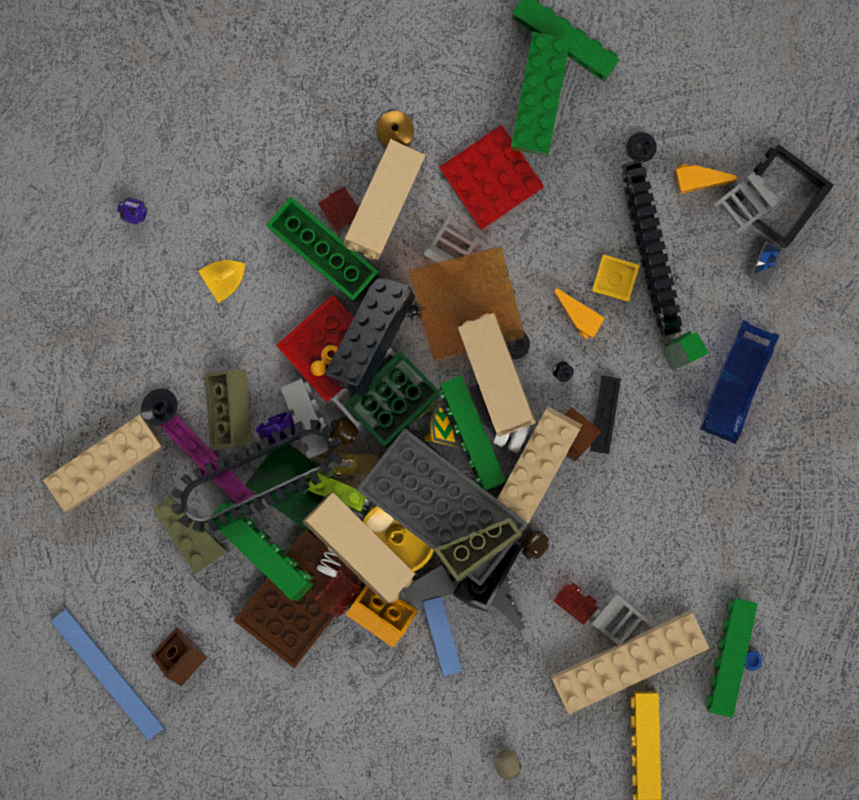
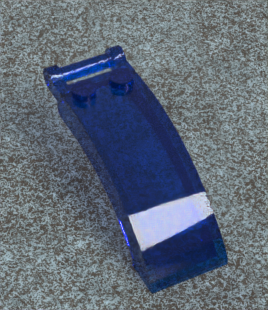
(737, 383)

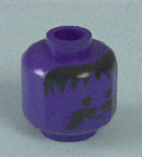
(132, 210)

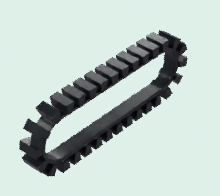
(651, 248)
(198, 526)

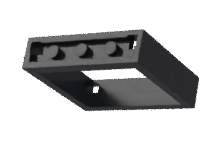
(824, 185)

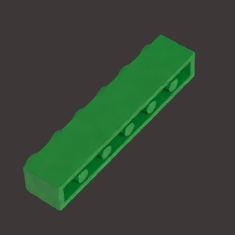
(582, 49)
(684, 350)
(472, 432)
(731, 657)

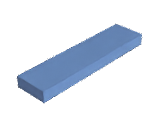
(442, 636)

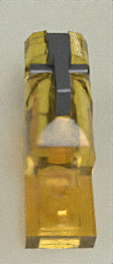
(352, 463)

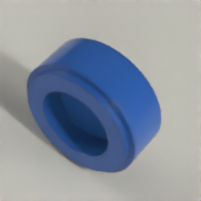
(753, 660)

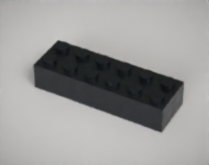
(370, 335)

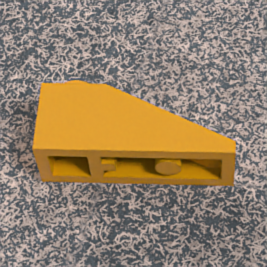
(697, 178)
(582, 318)

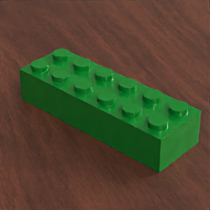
(540, 94)
(322, 249)
(266, 555)

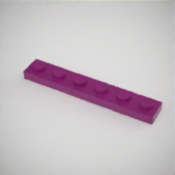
(202, 455)

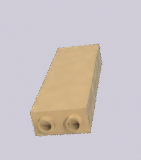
(384, 200)
(496, 374)
(359, 548)

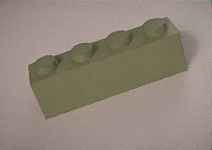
(228, 409)

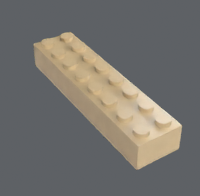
(629, 662)

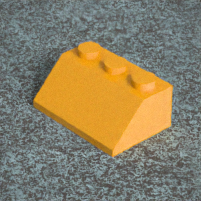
(382, 619)

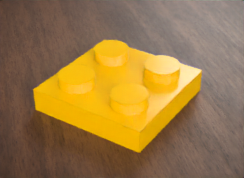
(615, 278)

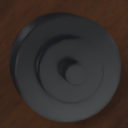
(414, 311)
(563, 371)

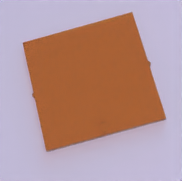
(463, 292)

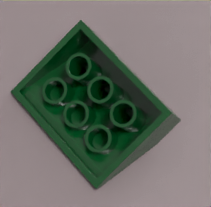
(393, 400)
(278, 468)

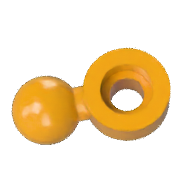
(319, 367)

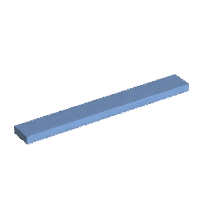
(107, 674)

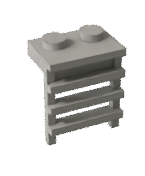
(757, 196)
(435, 255)
(611, 606)

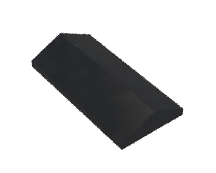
(483, 596)

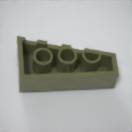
(196, 547)
(477, 548)

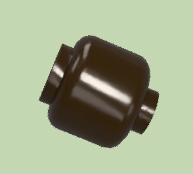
(344, 430)
(534, 545)

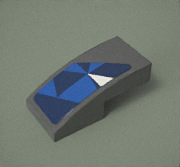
(765, 262)

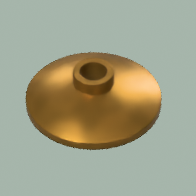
(402, 135)

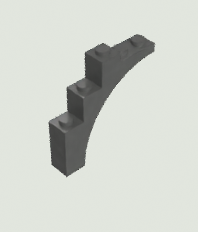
(438, 583)

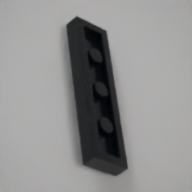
(605, 413)

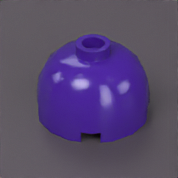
(275, 424)

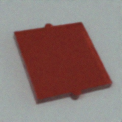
(339, 208)

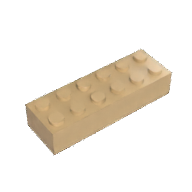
(103, 463)
(539, 463)

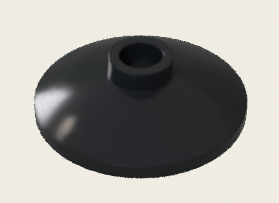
(154, 401)

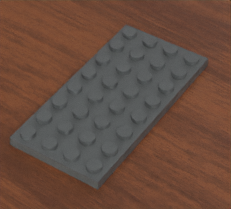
(434, 497)

